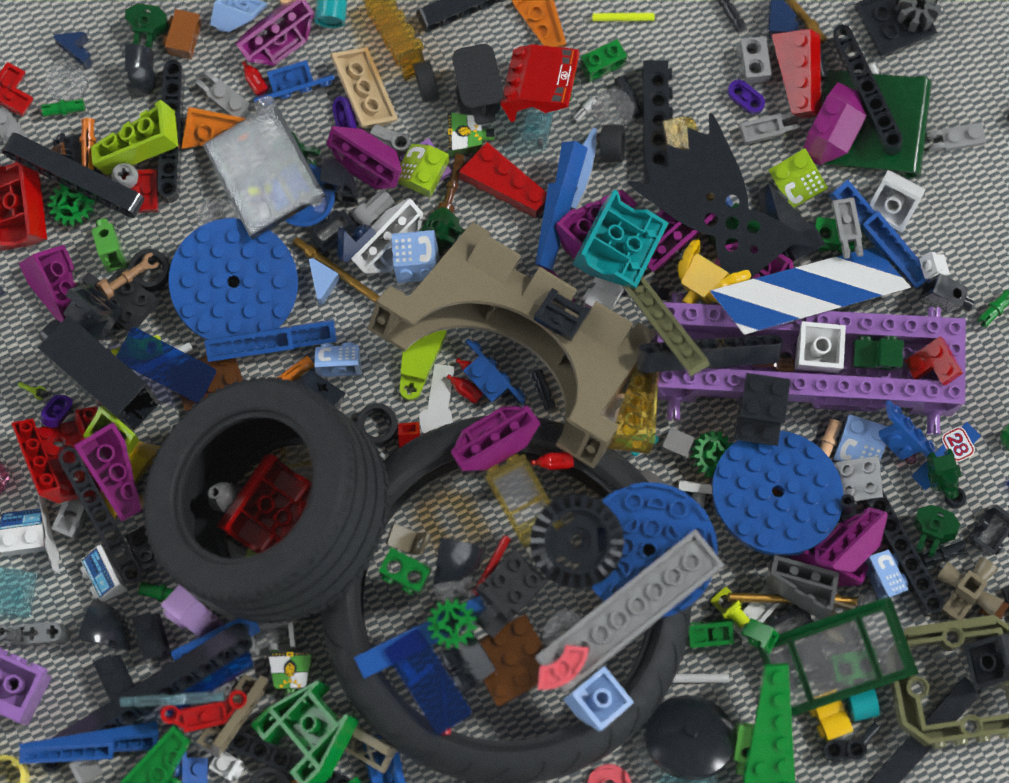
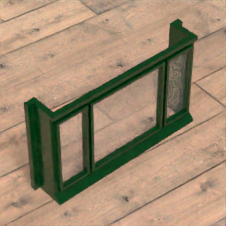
(843, 655)

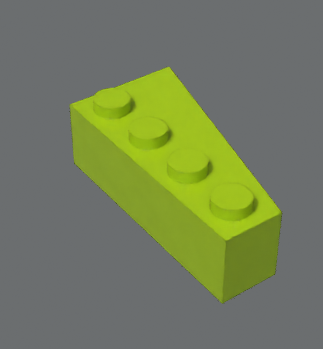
(137, 141)

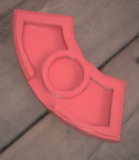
(563, 669)

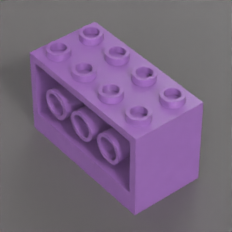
(33, 681)

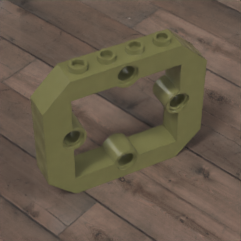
(909, 706)

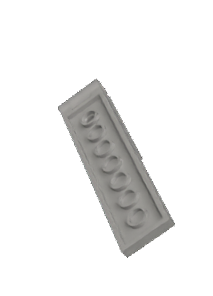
(637, 605)

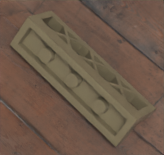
(237, 719)
(371, 742)

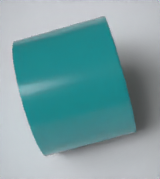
(330, 13)
(863, 706)

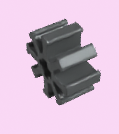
(926, 15)

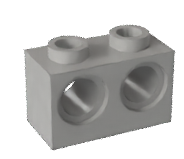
(759, 60)
(70, 518)

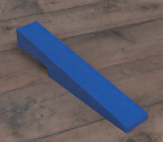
(559, 201)
(882, 235)
(271, 340)
(376, 659)
(91, 745)

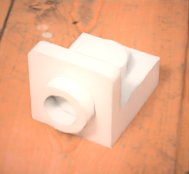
(933, 264)
(227, 766)

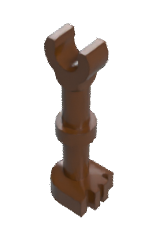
(452, 185)

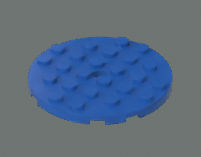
(224, 251)
(657, 517)
(772, 523)

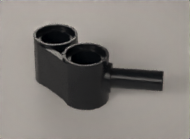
(843, 746)

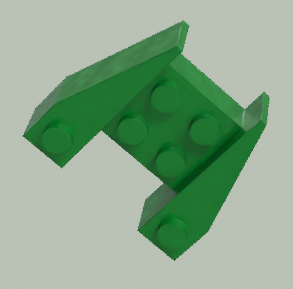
(312, 729)

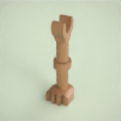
(127, 276)

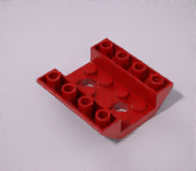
(41, 454)

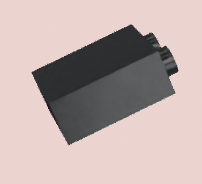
(97, 372)

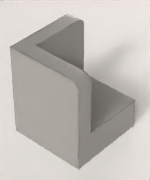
(677, 443)
(86, 770)

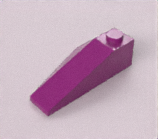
(577, 223)
(50, 278)
(110, 465)

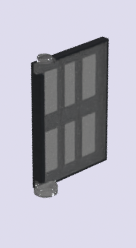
(264, 169)

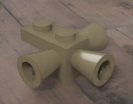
(969, 589)

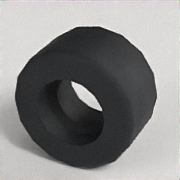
(612, 143)

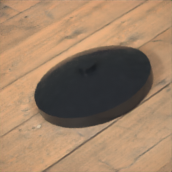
(690, 738)

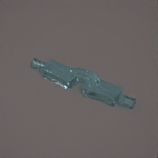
(178, 699)

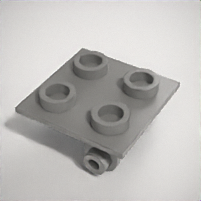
(861, 478)

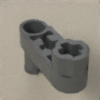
(46, 634)

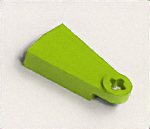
(418, 363)

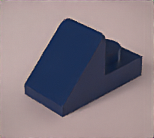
(73, 45)
(348, 245)

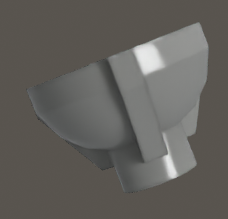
(225, 497)

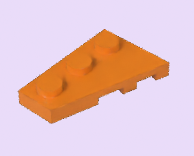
(542, 20)
(205, 125)

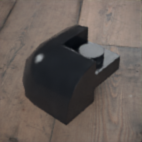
(140, 70)

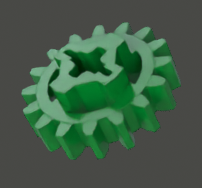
(61, 209)
(712, 443)
(440, 626)

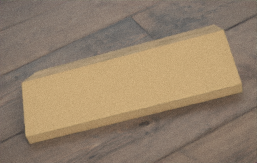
(364, 87)

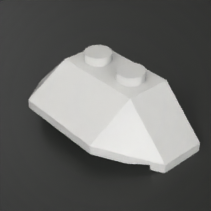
(377, 253)

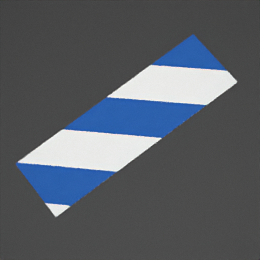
(809, 290)

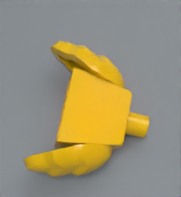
(701, 275)

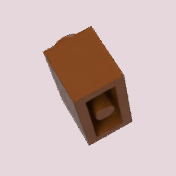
(182, 34)

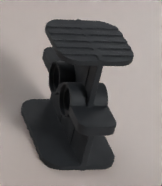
(478, 82)

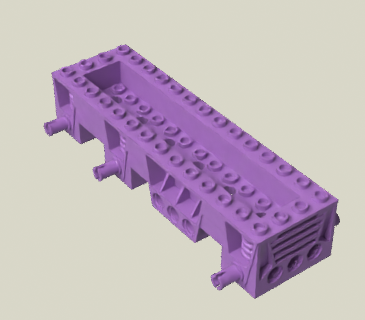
(849, 389)

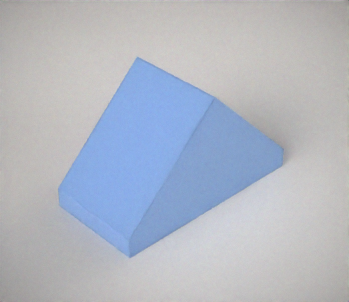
(324, 280)

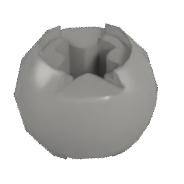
(118, 173)

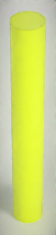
(623, 16)

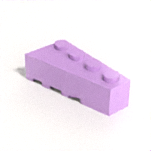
(190, 613)

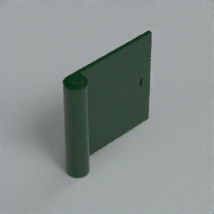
(909, 104)

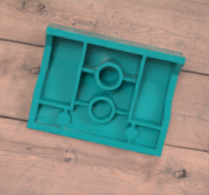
(620, 242)

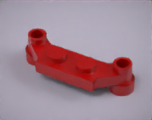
(205, 714)

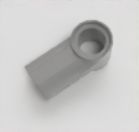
(391, 138)
(373, 209)

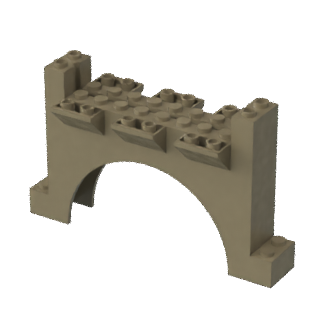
(482, 290)

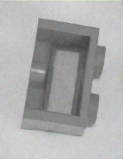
(274, 639)

